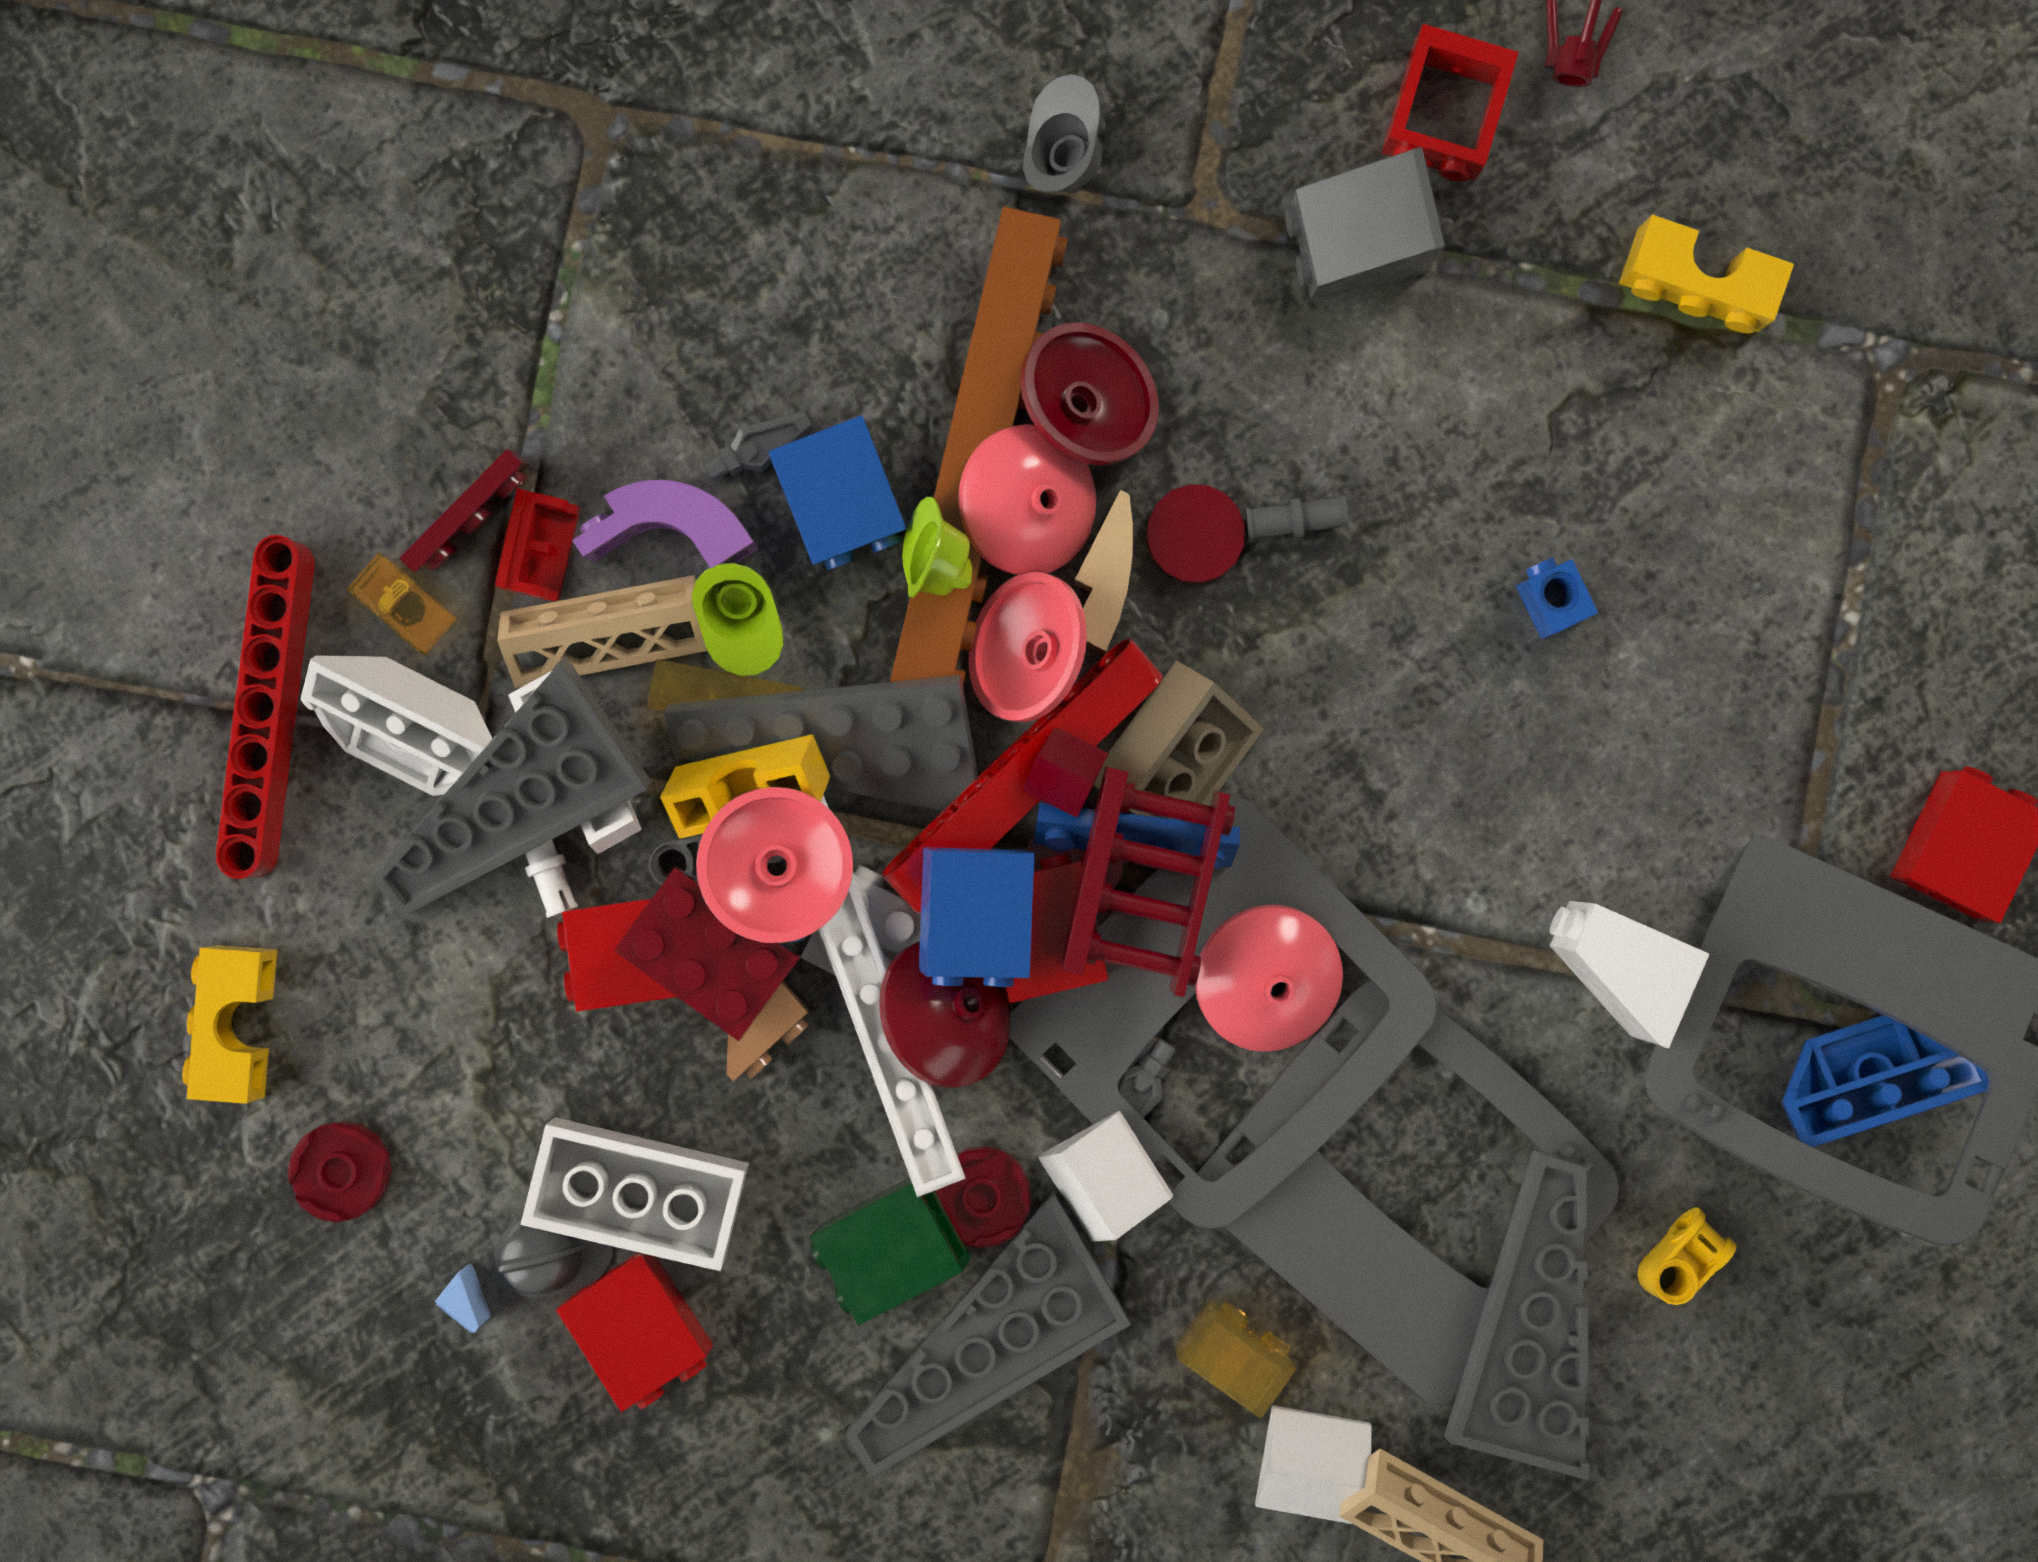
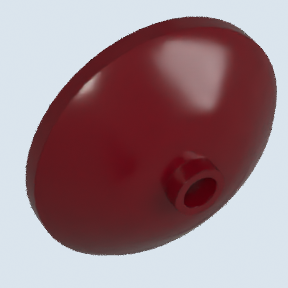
(1103, 380)
(934, 1030)

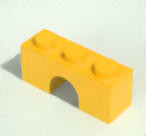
(1665, 268)
(705, 786)
(218, 1063)

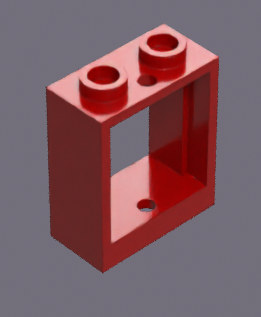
(1464, 58)

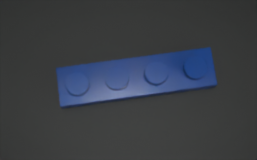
(1065, 832)

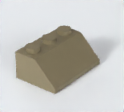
(1183, 739)

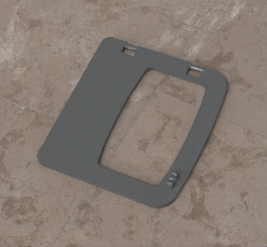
(1894, 959)
(1114, 1019)
(1349, 1254)

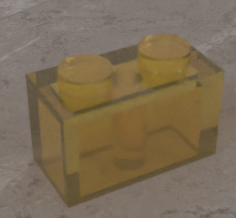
(1236, 1357)

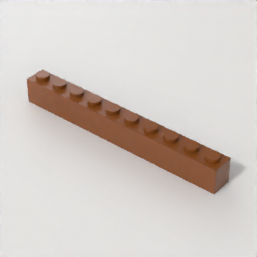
(987, 402)

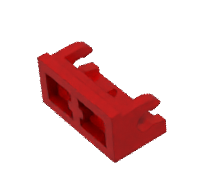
(537, 545)

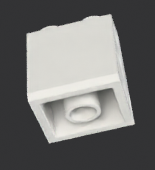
(1629, 968)

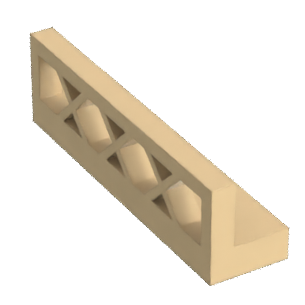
(601, 616)
(1427, 1506)

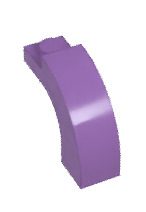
(667, 506)

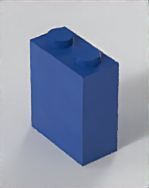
(838, 493)
(976, 915)

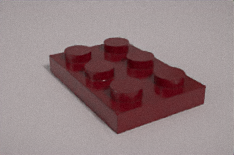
(466, 513)
(702, 959)

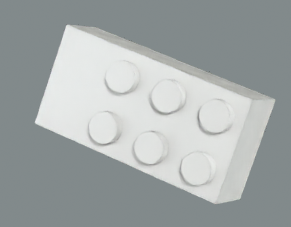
(634, 1193)

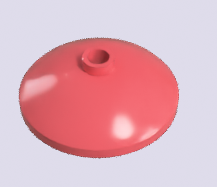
(1004, 508)
(1027, 647)
(736, 860)
(1253, 955)

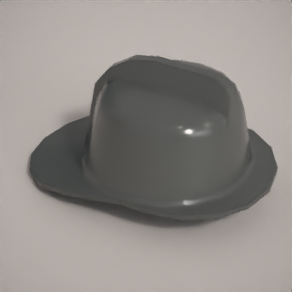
(1063, 136)
(547, 1263)

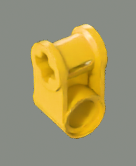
(1690, 1257)

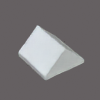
(1106, 1178)
(1312, 1463)

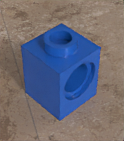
(1577, 600)

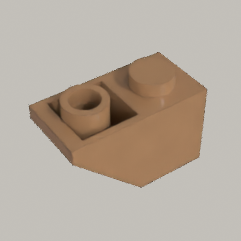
(778, 1020)

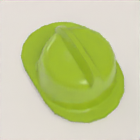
(934, 553)
(738, 619)

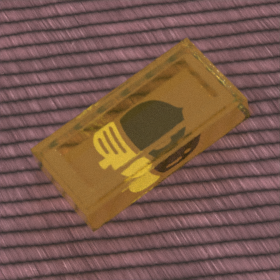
(401, 603)

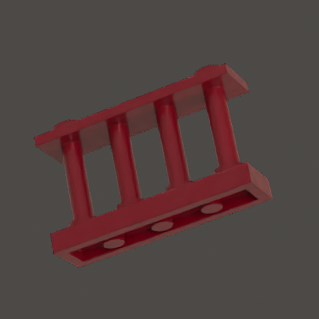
(1096, 896)

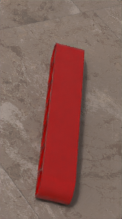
(253, 685)
(997, 795)

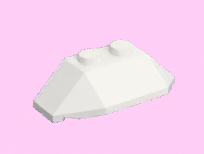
(396, 719)

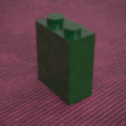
(888, 1250)

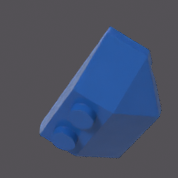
(1871, 1079)

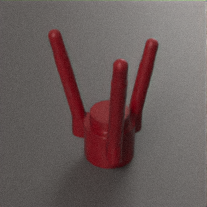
(1577, 59)

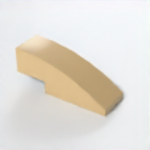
(1107, 574)

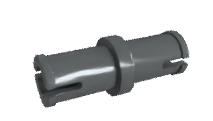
(1296, 517)

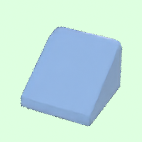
(465, 1300)

